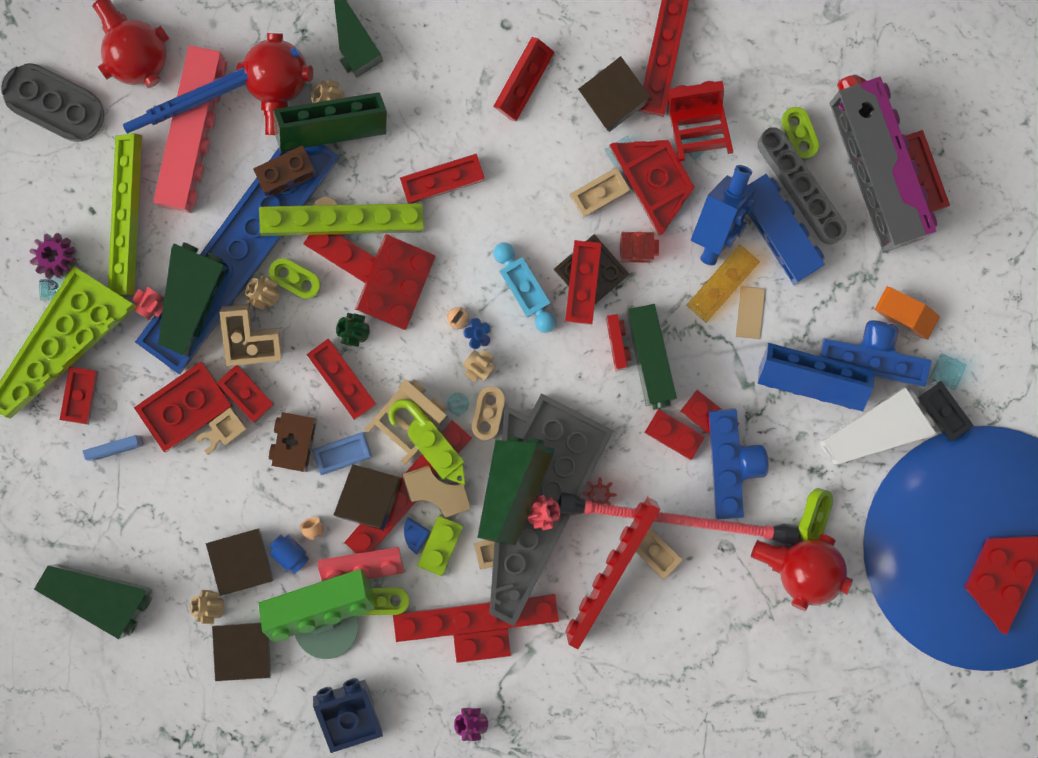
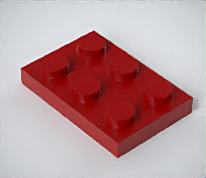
(395, 282)
(183, 407)

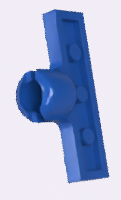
(879, 354)
(732, 463)

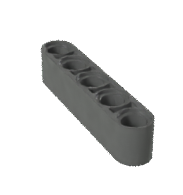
(802, 199)

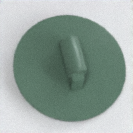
(330, 640)

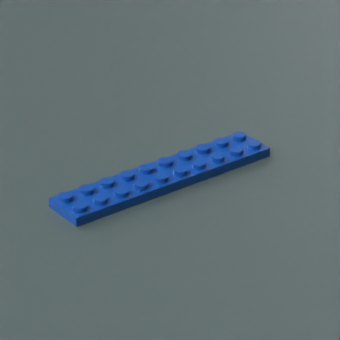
(242, 251)

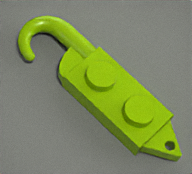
(431, 442)

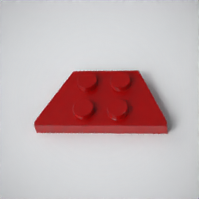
(655, 178)
(1003, 577)

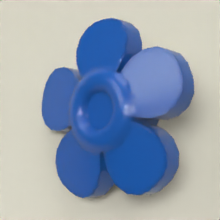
(477, 332)

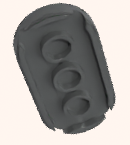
(52, 102)

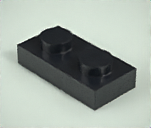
(945, 411)

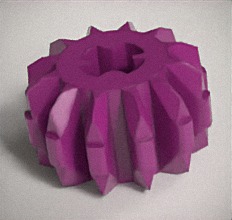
(44, 250)

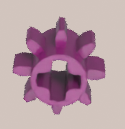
(471, 724)

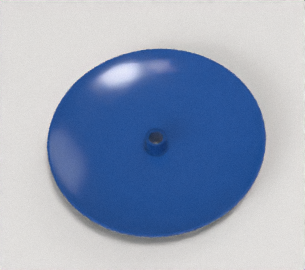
(929, 532)

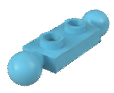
(524, 287)

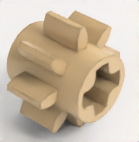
(326, 91)
(262, 293)
(479, 365)
(207, 607)

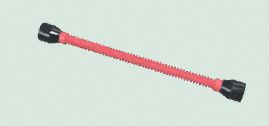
(783, 533)

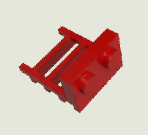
(698, 105)

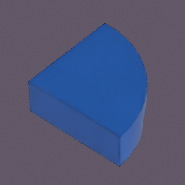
(415, 535)

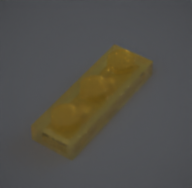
(722, 283)

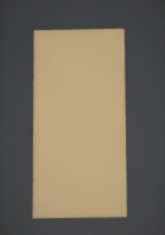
(750, 312)

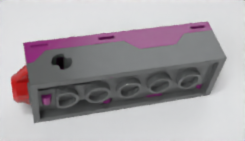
(882, 162)

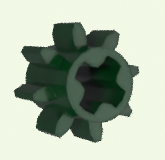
(352, 329)

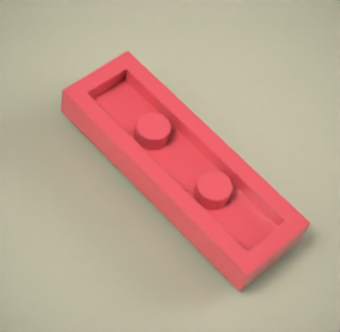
(372, 563)

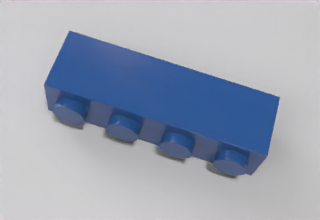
(782, 232)
(816, 377)

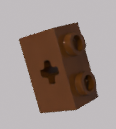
(299, 455)

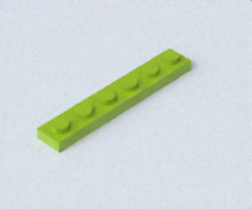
(125, 214)
(341, 219)

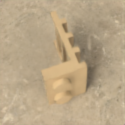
(412, 391)

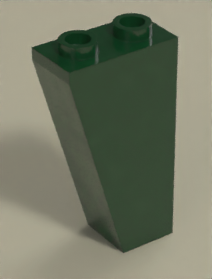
(188, 296)
(651, 357)
(512, 487)
(96, 598)

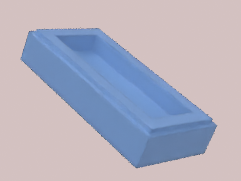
(113, 448)
(342, 453)

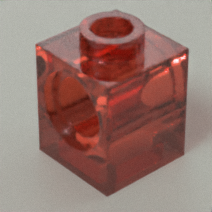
(638, 247)

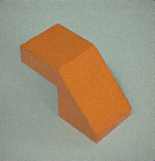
(907, 312)

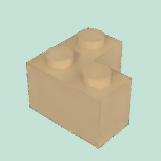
(247, 345)

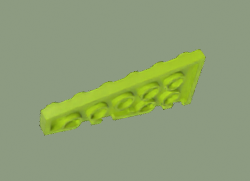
(68, 328)

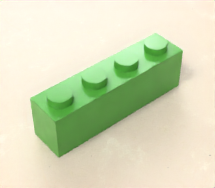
(316, 605)

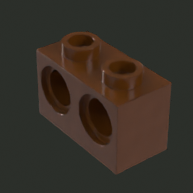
(285, 172)

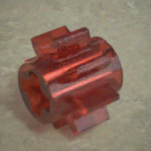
(599, 485)

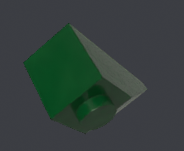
(355, 44)

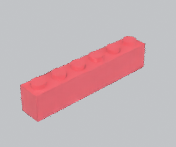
(189, 133)

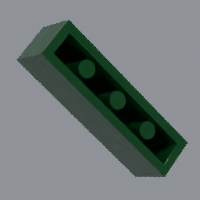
(330, 121)

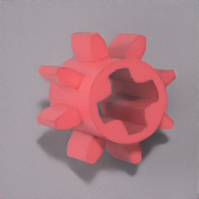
(148, 303)
(544, 512)

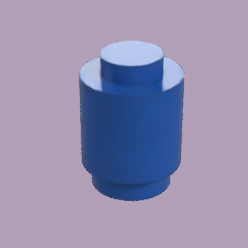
(288, 553)

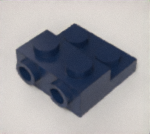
(347, 715)

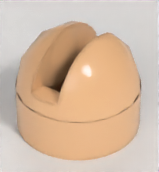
(462, 322)
(311, 528)

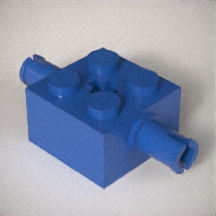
(724, 214)

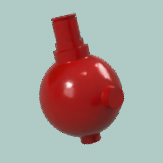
(131, 48)
(274, 75)
(809, 570)

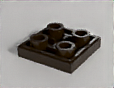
(615, 94)
(609, 274)
(368, 497)
(239, 562)
(240, 652)

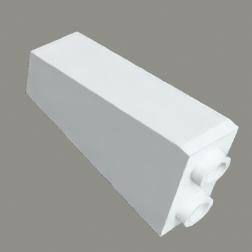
(882, 427)

